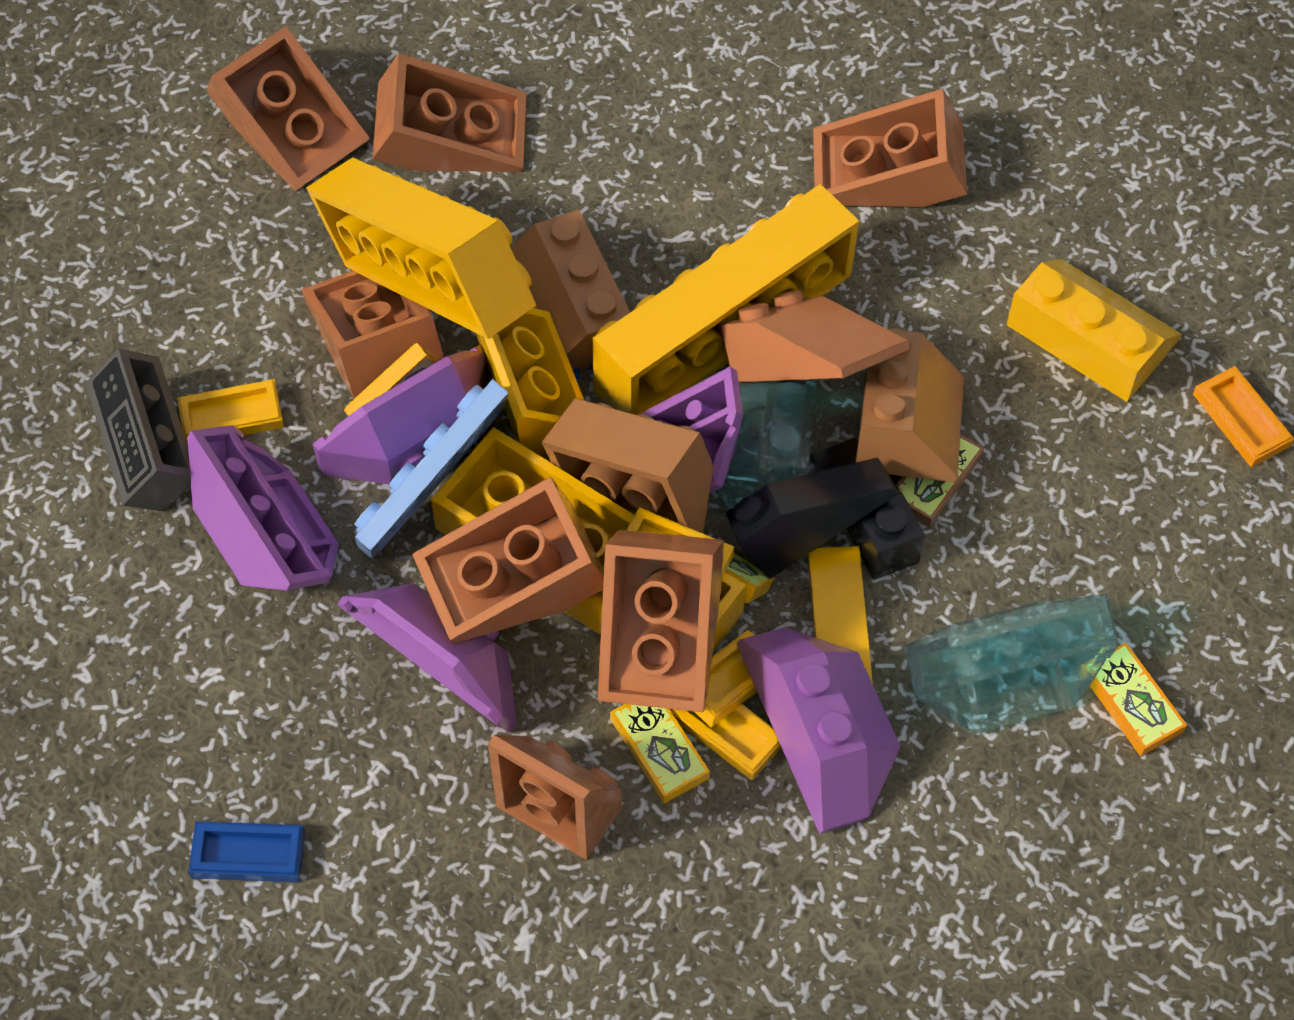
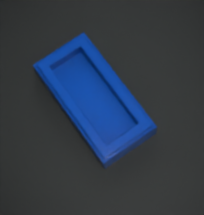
(247, 851)

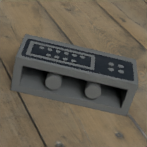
(140, 430)

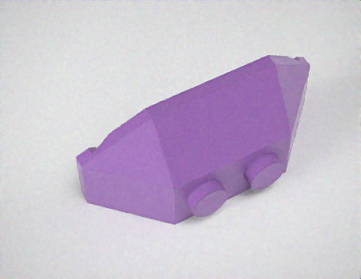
(714, 412)
(395, 425)
(257, 513)
(471, 669)
(824, 722)

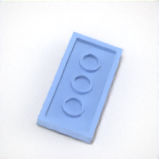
(442, 453)

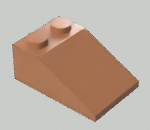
(286, 109)
(447, 120)
(894, 154)
(367, 326)
(805, 340)
(511, 565)
(659, 619)
(553, 792)

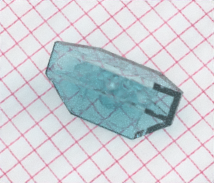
(771, 437)
(1013, 661)

